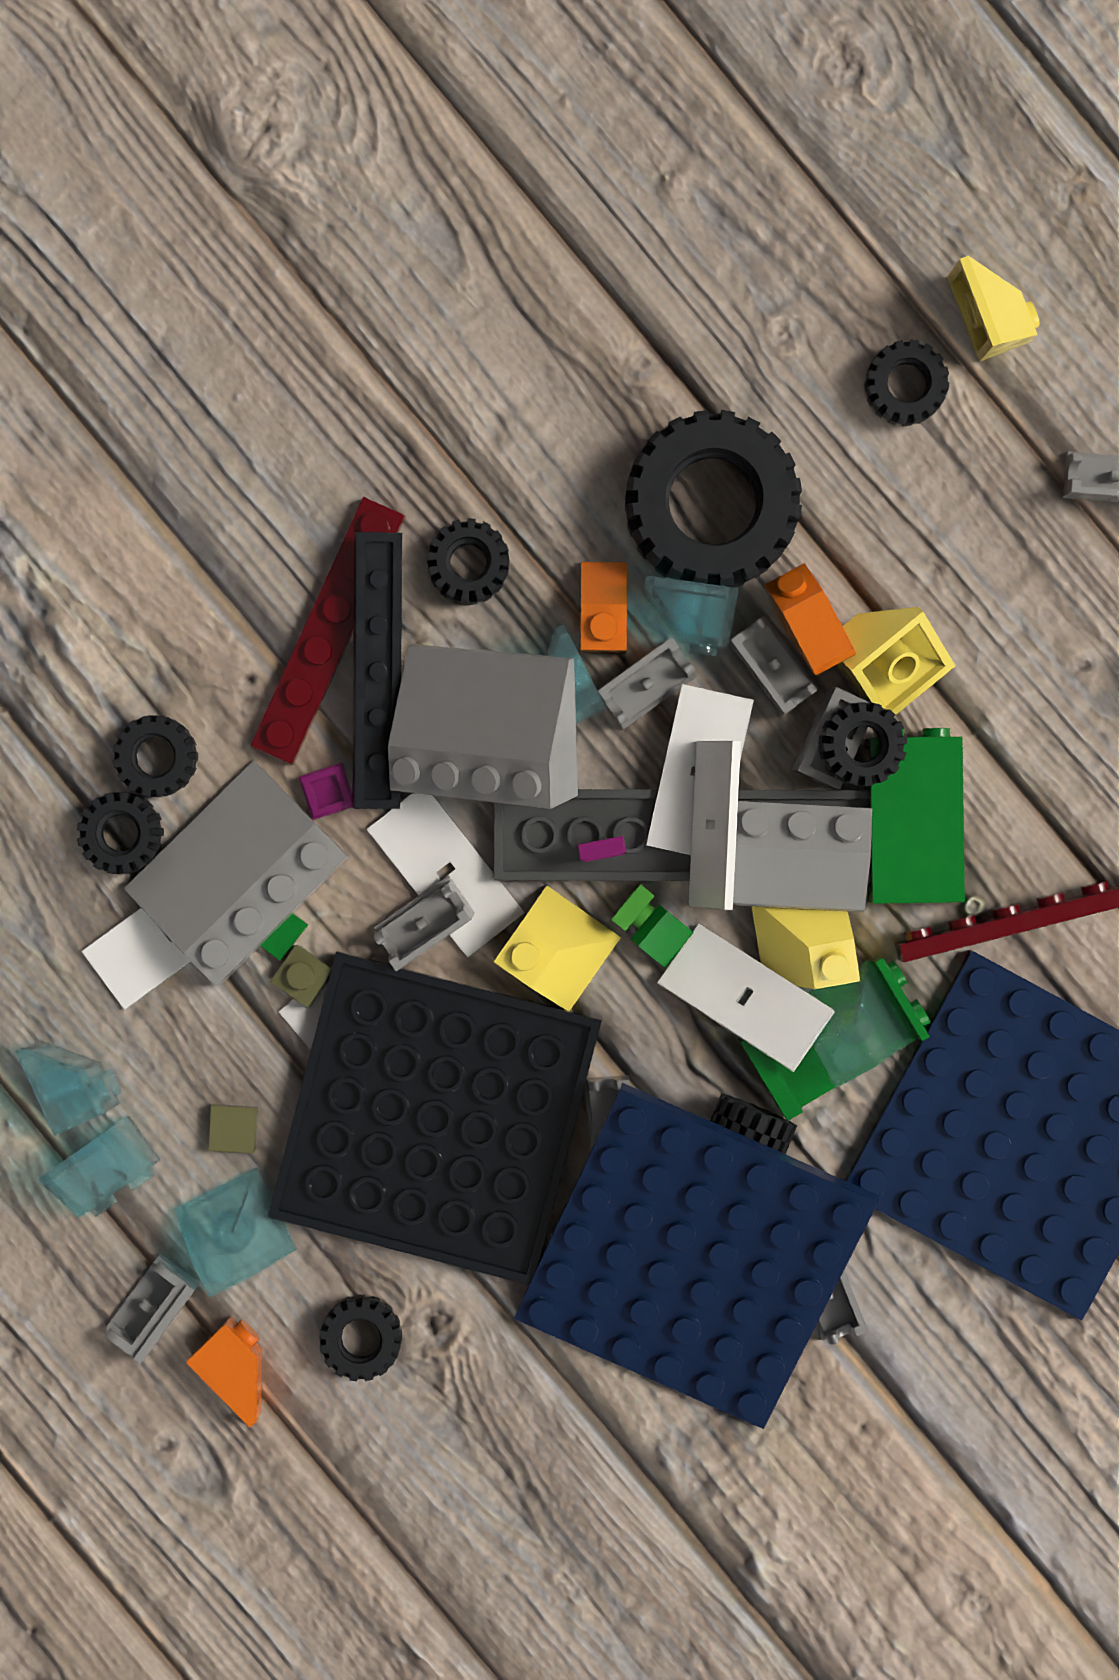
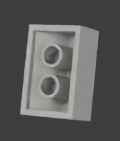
(802, 856)

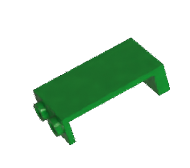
(919, 823)
(809, 1079)

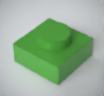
(634, 909)

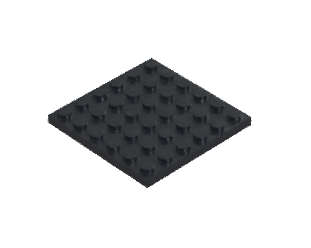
(434, 1118)

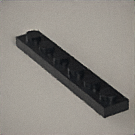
(375, 664)

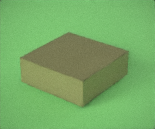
(233, 1128)

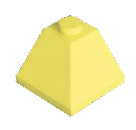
(991, 309)
(894, 656)
(807, 945)
(557, 949)

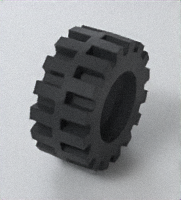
(911, 354)
(126, 756)
(360, 1366)

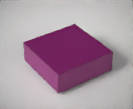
(327, 791)
(602, 849)

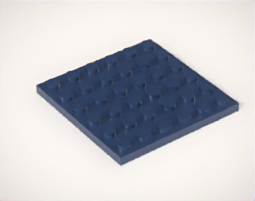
(1007, 1136)
(695, 1256)

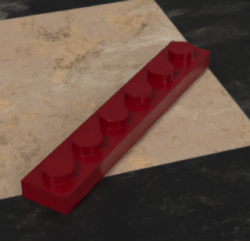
(320, 644)
(1007, 921)

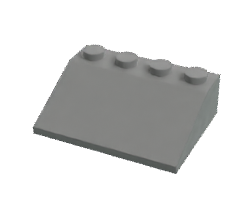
(485, 727)
(236, 873)

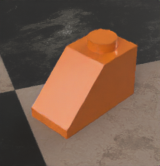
(603, 607)
(809, 619)
(232, 1368)

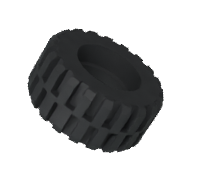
(726, 439)

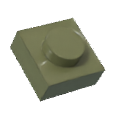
(302, 976)

